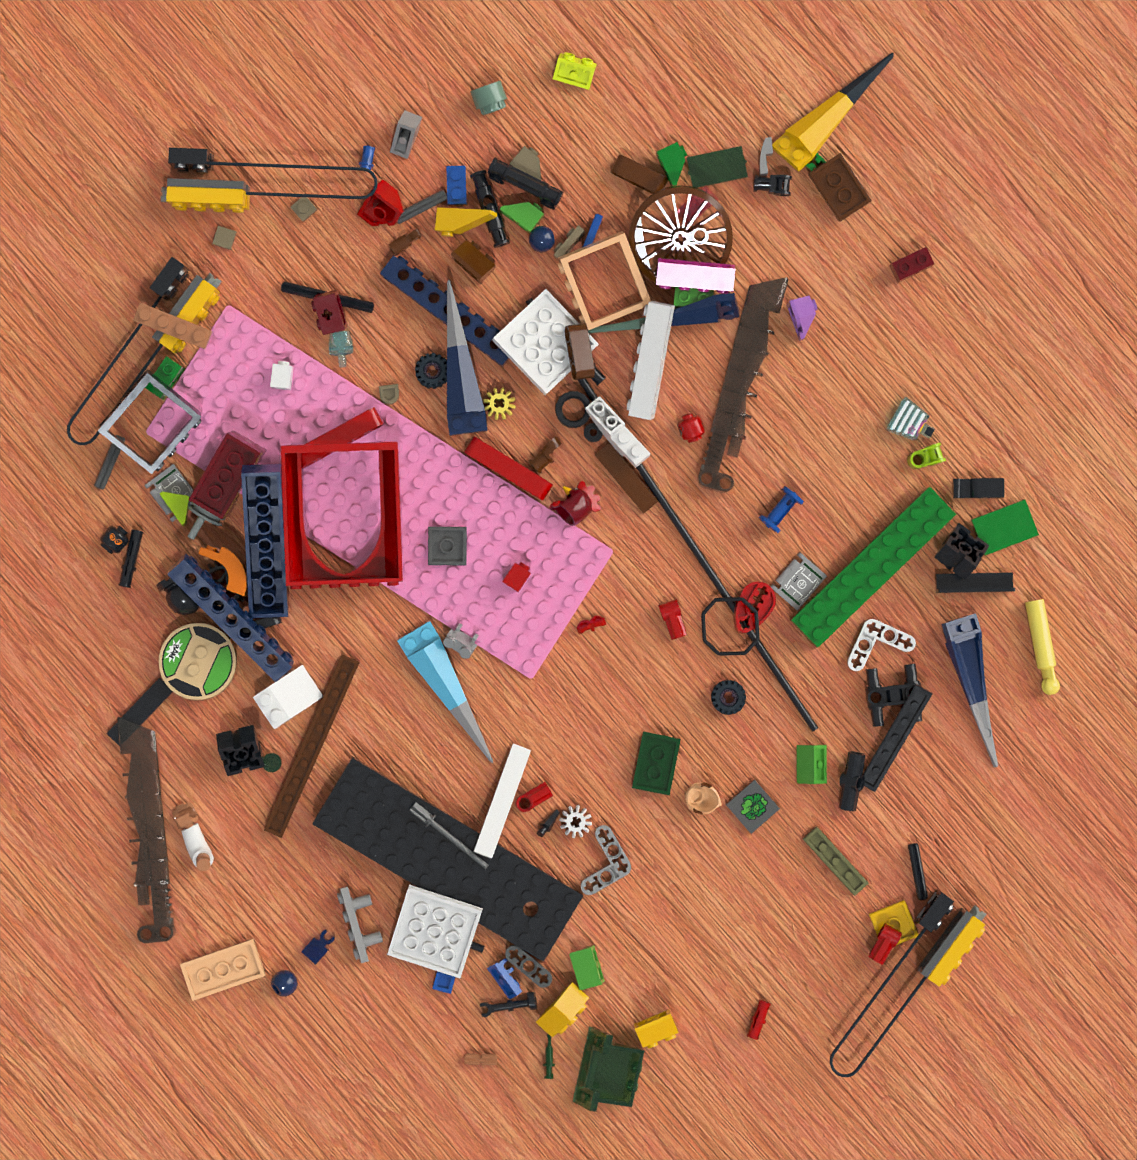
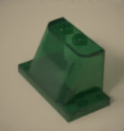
(607, 1072)

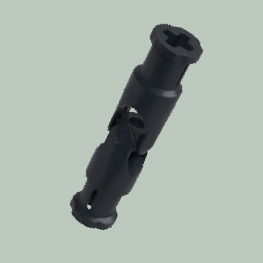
(496, 225)

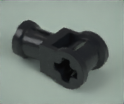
(773, 184)

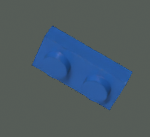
(456, 185)

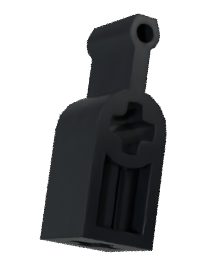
(978, 488)

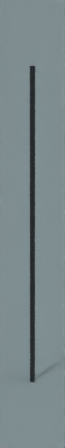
(712, 575)

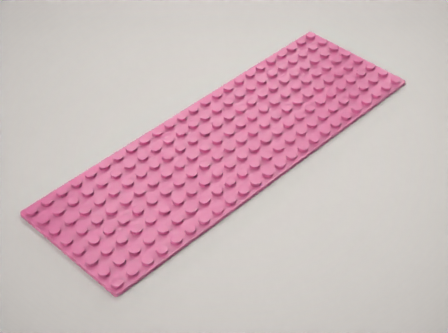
(435, 485)

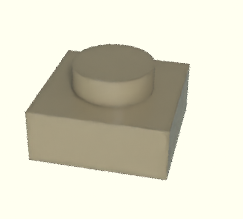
(303, 208)

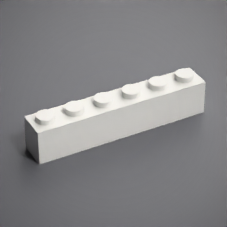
(651, 360)

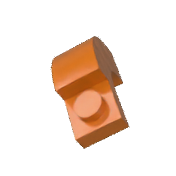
(235, 568)

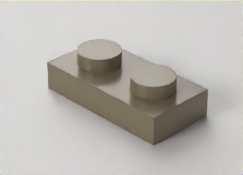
(573, 238)

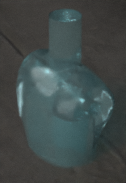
(340, 345)

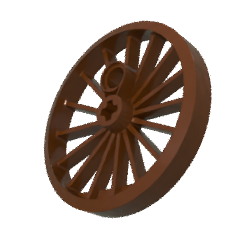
(636, 238)

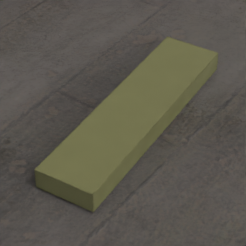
(835, 861)

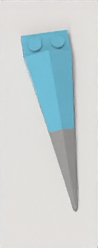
(430, 659)

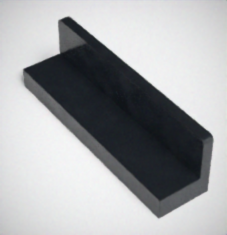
(975, 583)

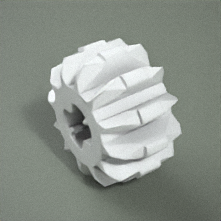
(582, 823)

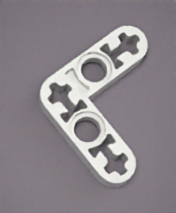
(871, 638)

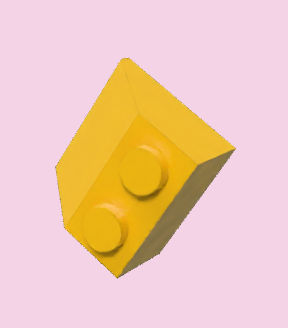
(656, 1029)

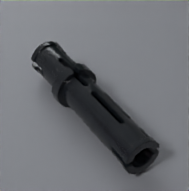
(131, 558)

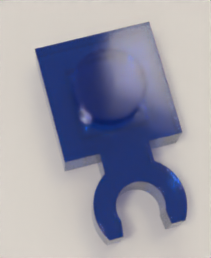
(316, 948)

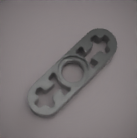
(514, 960)

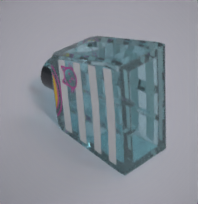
(910, 421)

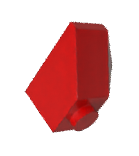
(382, 206)

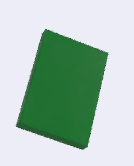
(1005, 526)

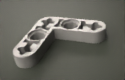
(612, 868)

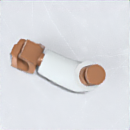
(193, 838)

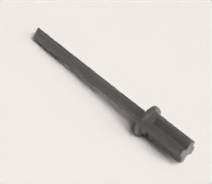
(428, 819)

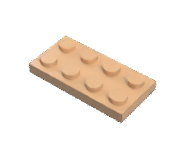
(222, 969)

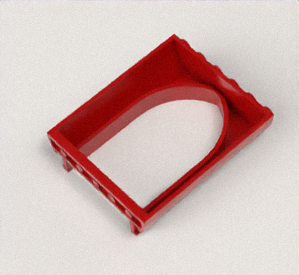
(301, 562)

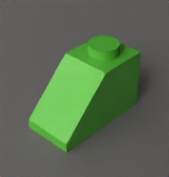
(524, 214)

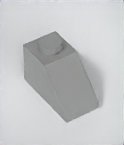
(405, 134)

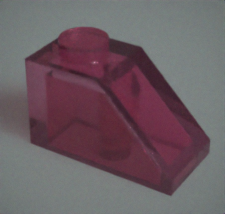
(695, 203)

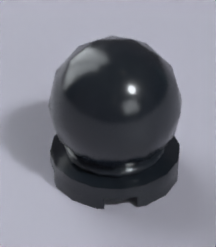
(177, 598)

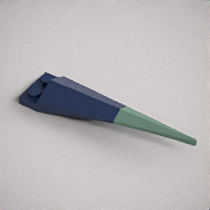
(701, 312)

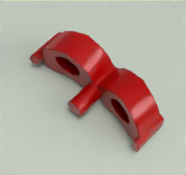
(595, 621)

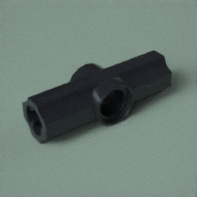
(852, 781)

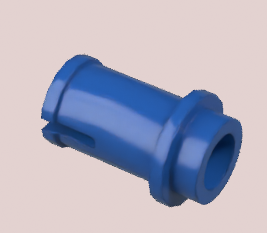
(367, 157)

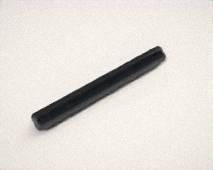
(308, 292)

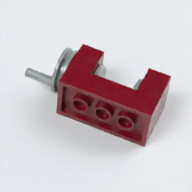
(222, 481)

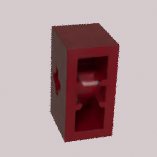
(911, 264)
(331, 302)

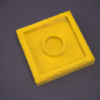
(896, 916)

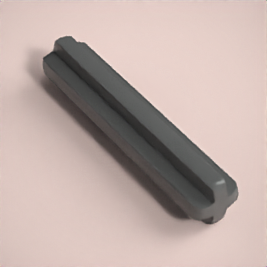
(422, 206)
(108, 465)

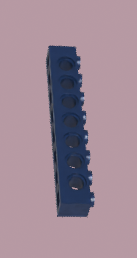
(391, 272)
(219, 614)

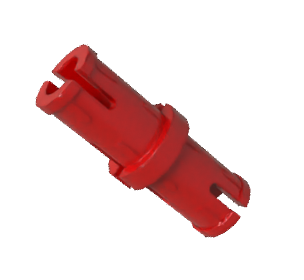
(758, 1019)

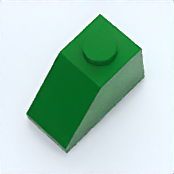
(672, 161)

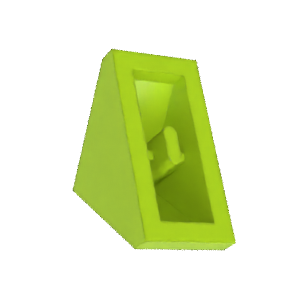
(178, 505)

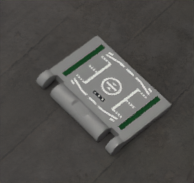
(172, 482)
(798, 581)

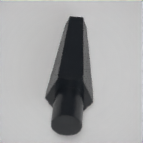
(547, 824)

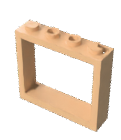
(635, 273)

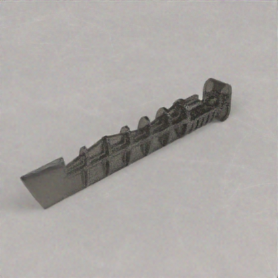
(745, 360)
(147, 812)

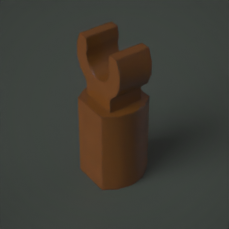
(404, 242)

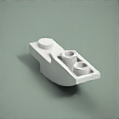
(616, 433)

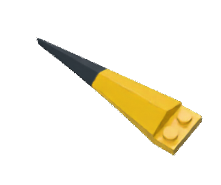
(808, 135)

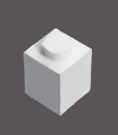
(281, 376)

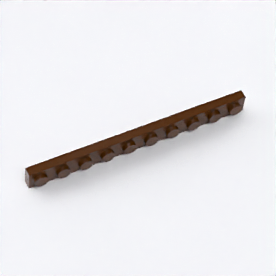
(312, 746)

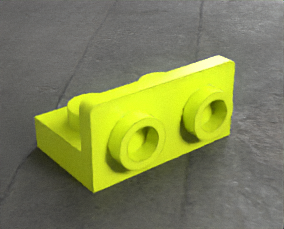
(574, 70)

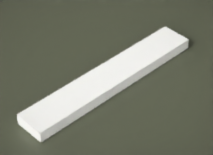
(502, 801)

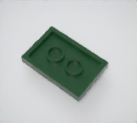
(656, 763)

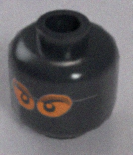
(114, 539)

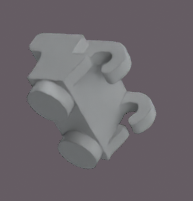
(460, 642)

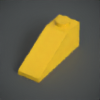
(457, 221)

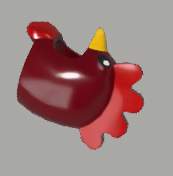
(578, 504)

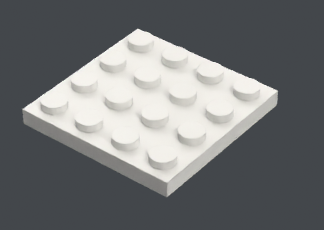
(538, 341)
(434, 931)

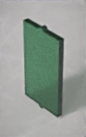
(717, 167)

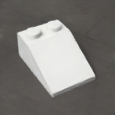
(288, 697)

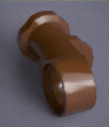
(543, 458)

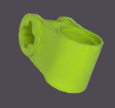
(929, 455)

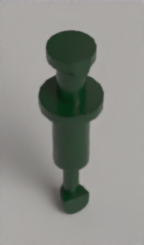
(549, 1059)

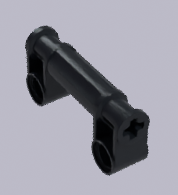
(502, 172)

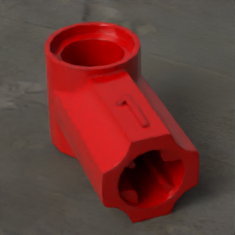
(672, 615)
(535, 796)
(886, 940)

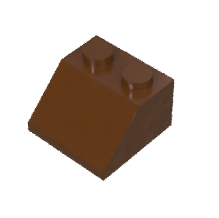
(473, 261)

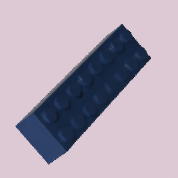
(264, 540)

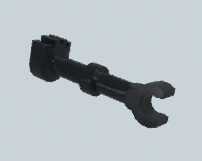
(510, 1005)

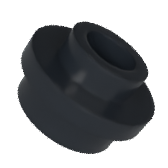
(587, 433)

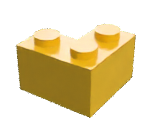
(563, 1010)

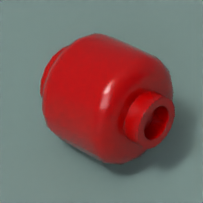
(691, 428)

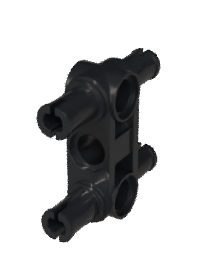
(889, 694)

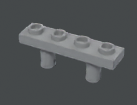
(351, 905)

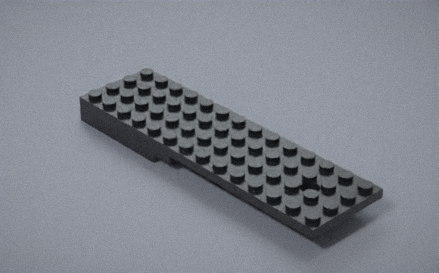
(375, 819)

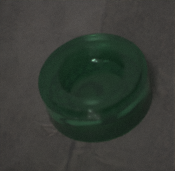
(272, 762)

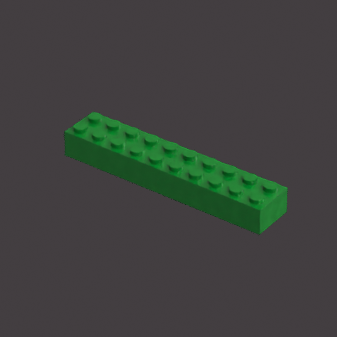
(873, 567)

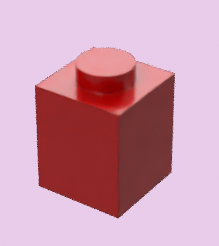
(517, 576)

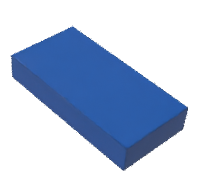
(593, 229)

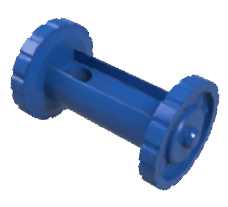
(781, 509)

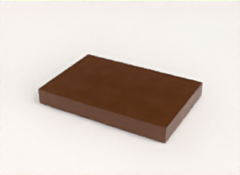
(839, 187)

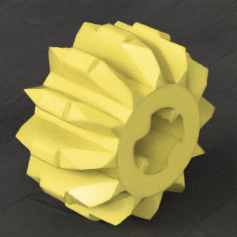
(499, 397)

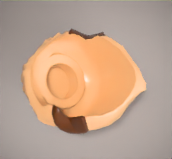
(702, 798)

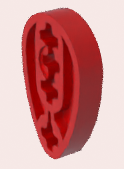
(764, 609)

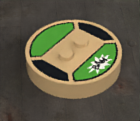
(197, 661)

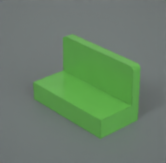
(812, 764)
(587, 968)

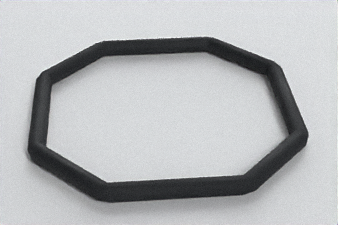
(704, 626)

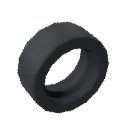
(566, 396)

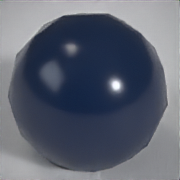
(541, 239)
(284, 983)

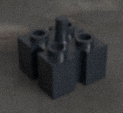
(961, 551)
(240, 750)

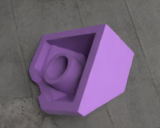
(802, 314)

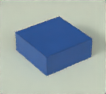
(443, 982)

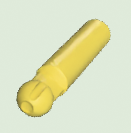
(1042, 645)

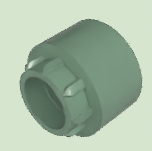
(489, 98)

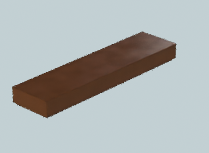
(626, 478)

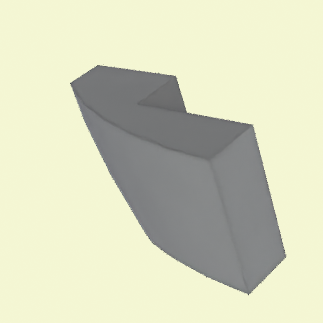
(767, 150)

